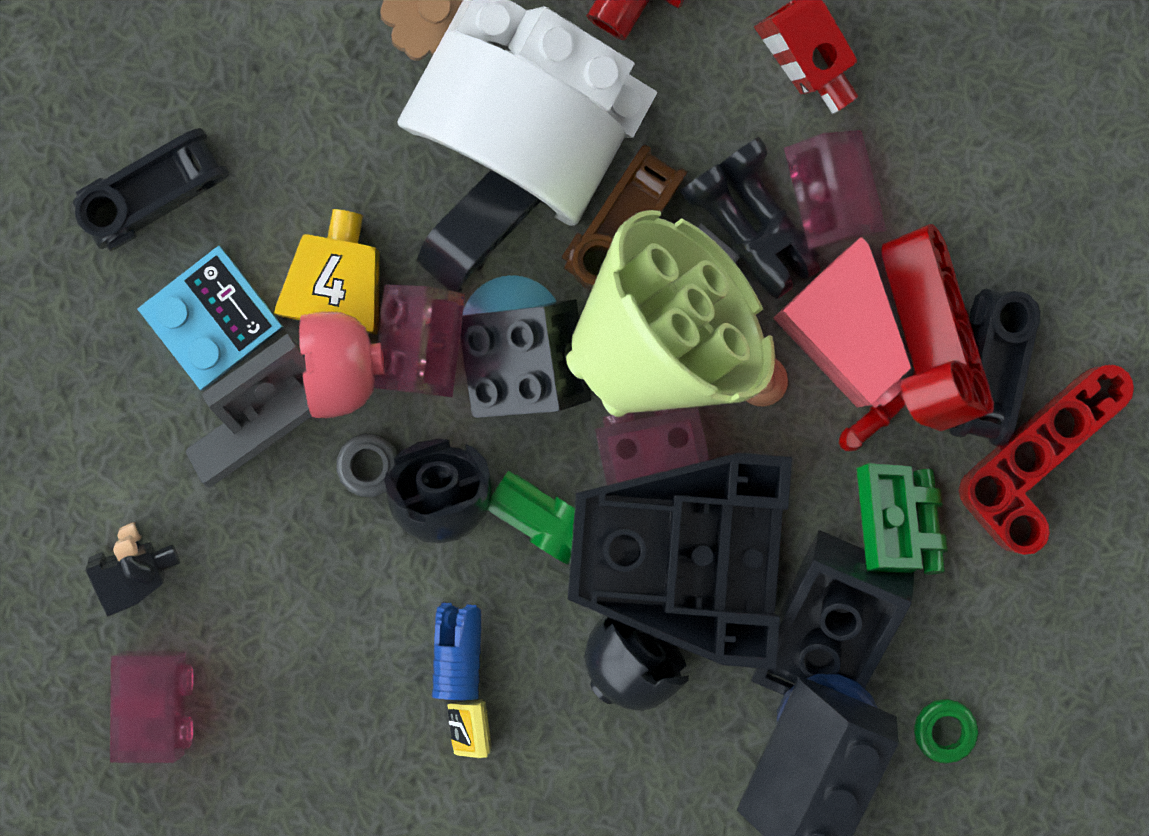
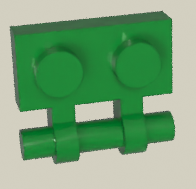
(891, 521)

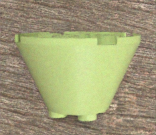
(670, 323)

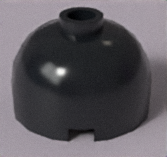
(438, 490)
(633, 670)

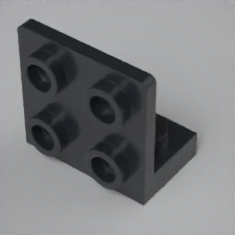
(520, 362)

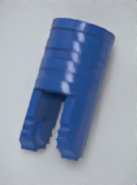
(457, 652)

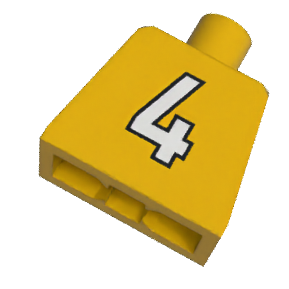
(334, 274)

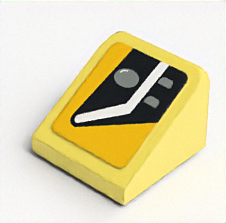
(470, 728)

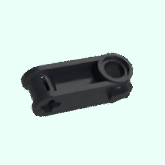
(149, 188)
(1004, 358)

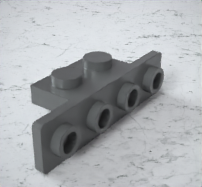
(256, 408)

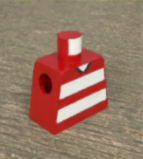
(792, 38)

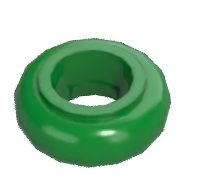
(924, 725)

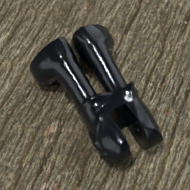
(777, 230)

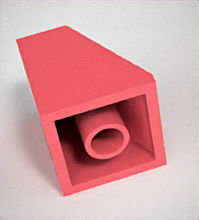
(850, 328)

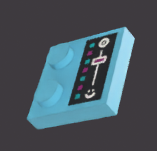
(210, 318)

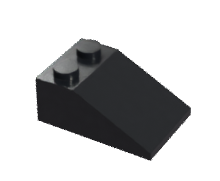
(836, 616)

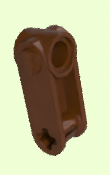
(643, 187)

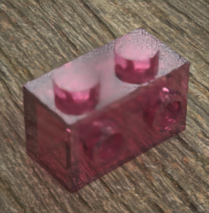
(835, 188)
(420, 339)
(650, 444)
(149, 706)

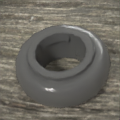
(345, 459)

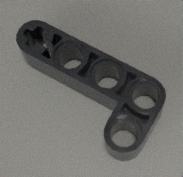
(474, 229)

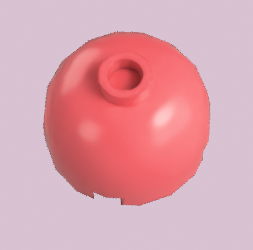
(338, 363)

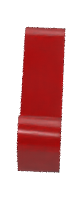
(947, 364)
(1049, 451)

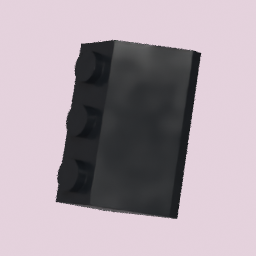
(819, 764)

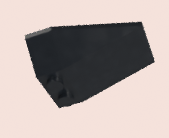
(688, 555)

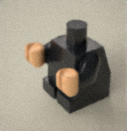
(129, 573)

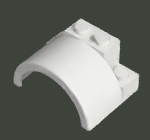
(537, 111)

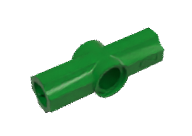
(535, 514)

